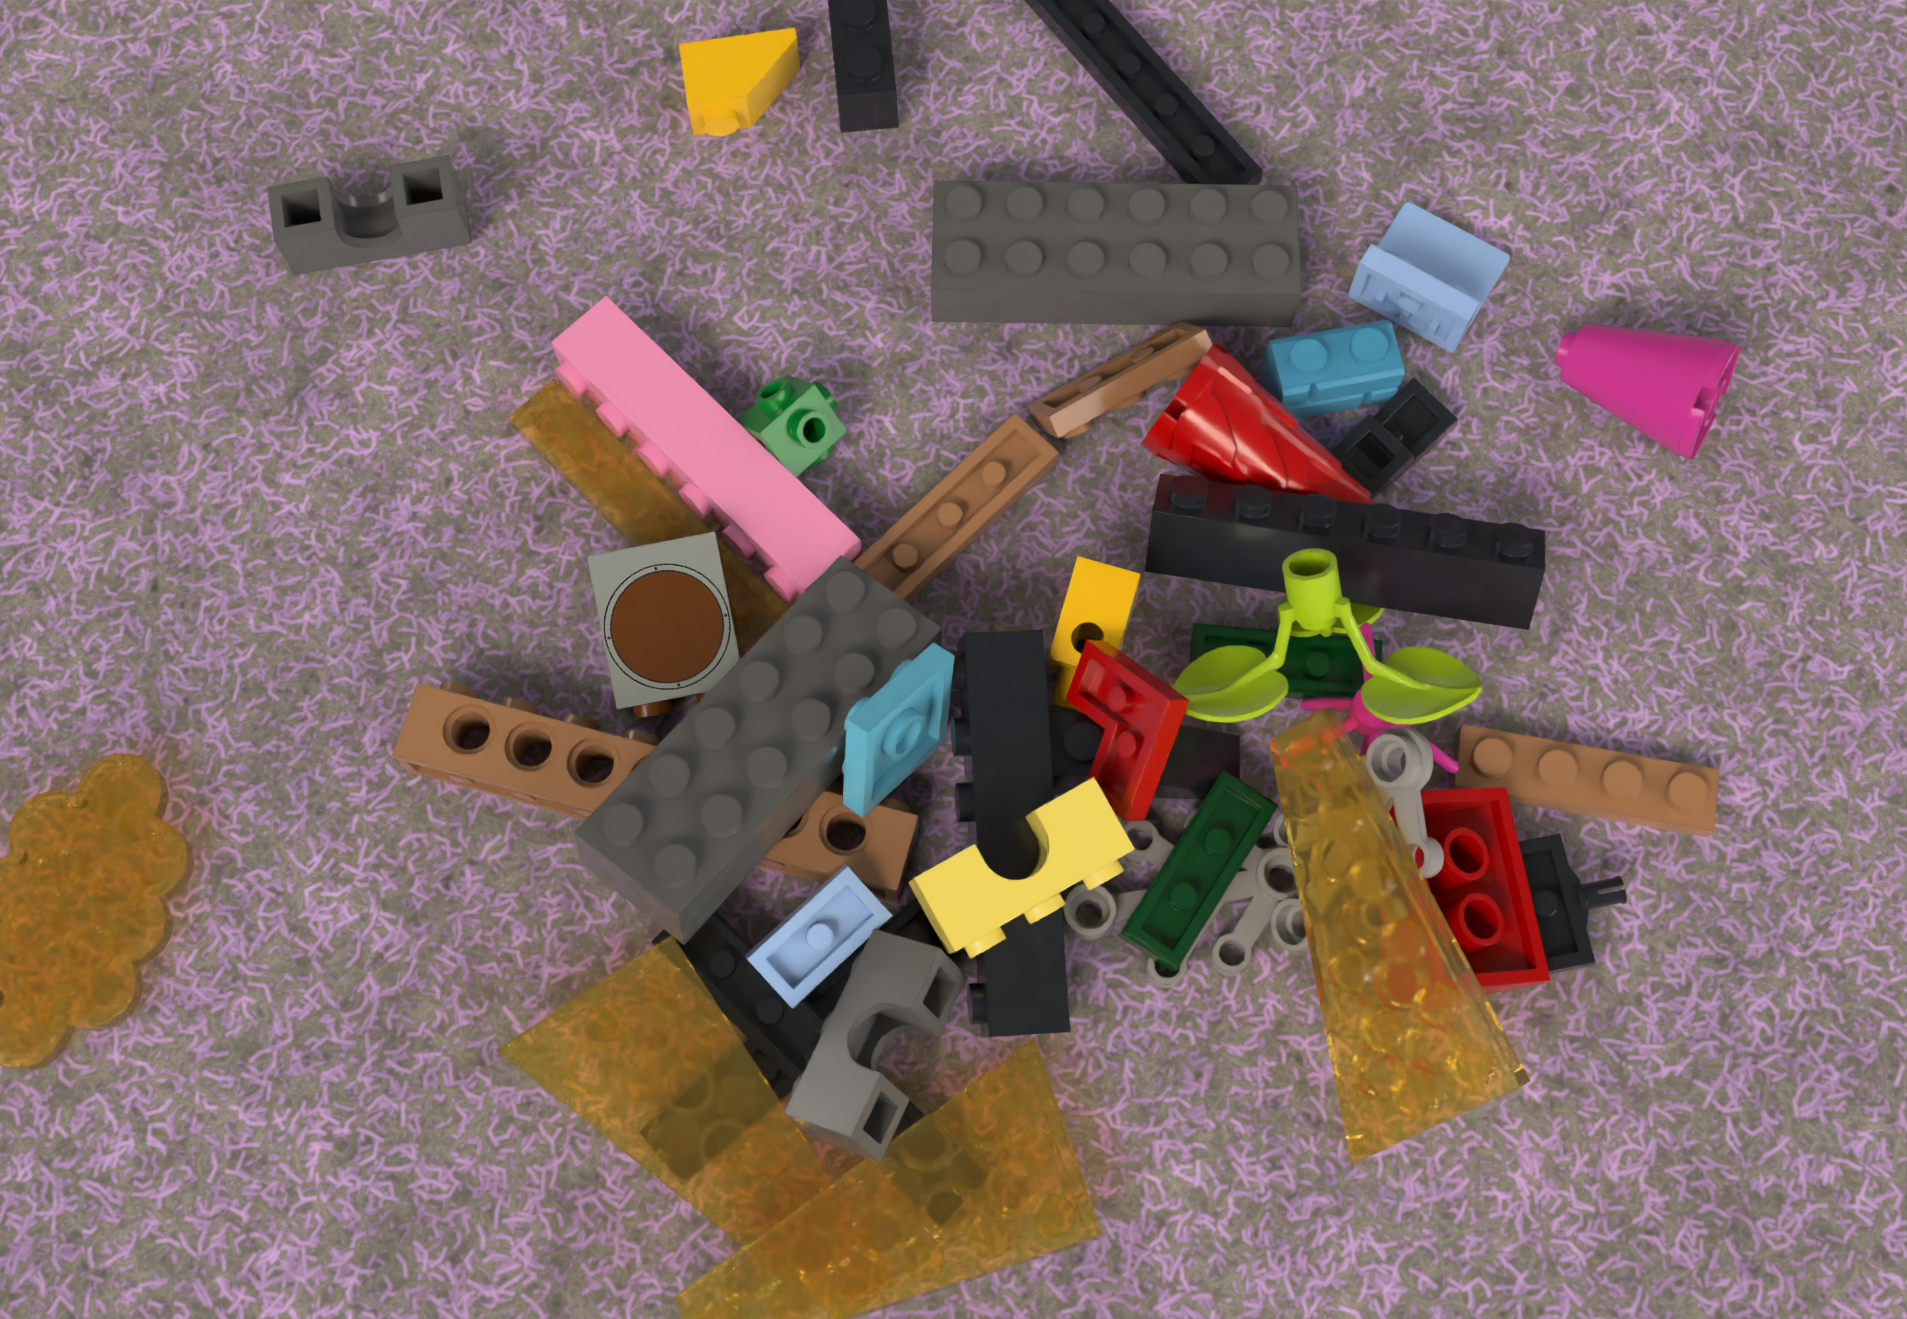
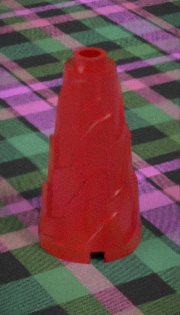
(1240, 434)

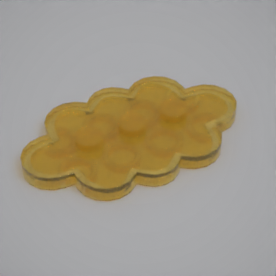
(84, 906)

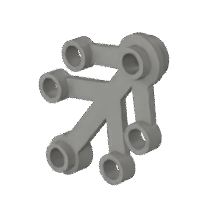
(1396, 789)
(1246, 884)

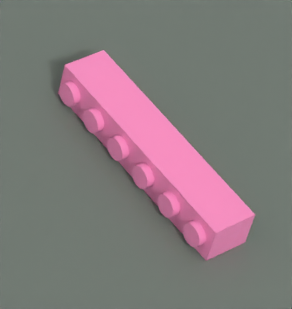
(703, 449)

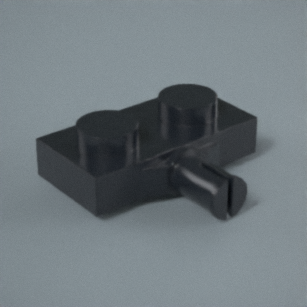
(1564, 902)

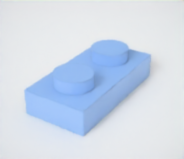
(818, 936)

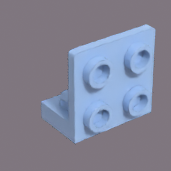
(1428, 276)

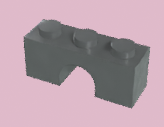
(332, 230)
(890, 991)

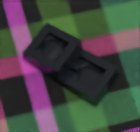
(1394, 438)

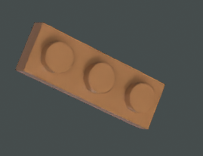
(1120, 380)

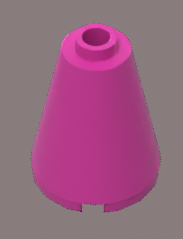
(1651, 379)

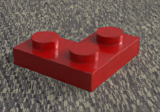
(1138, 720)

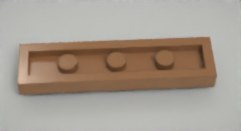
(959, 509)
(1588, 780)

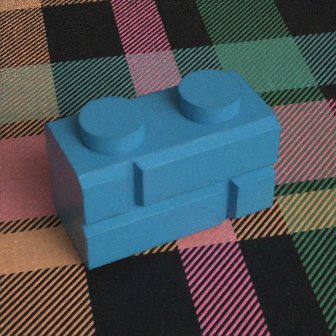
(1334, 369)

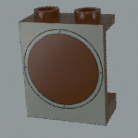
(664, 621)

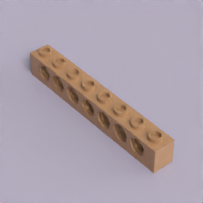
(444, 715)

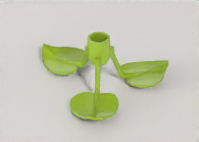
(1244, 684)

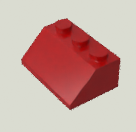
(1484, 886)

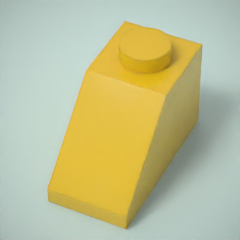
(736, 78)

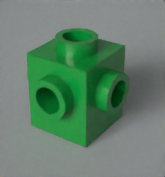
(794, 422)

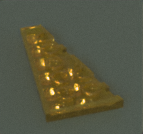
(1393, 987)
(675, 1092)
(949, 1203)

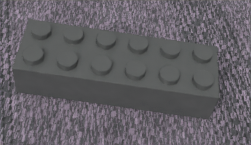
(1115, 253)
(751, 752)

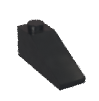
(1189, 771)

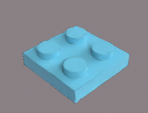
(896, 728)

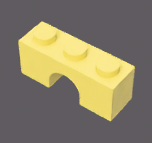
(1076, 842)

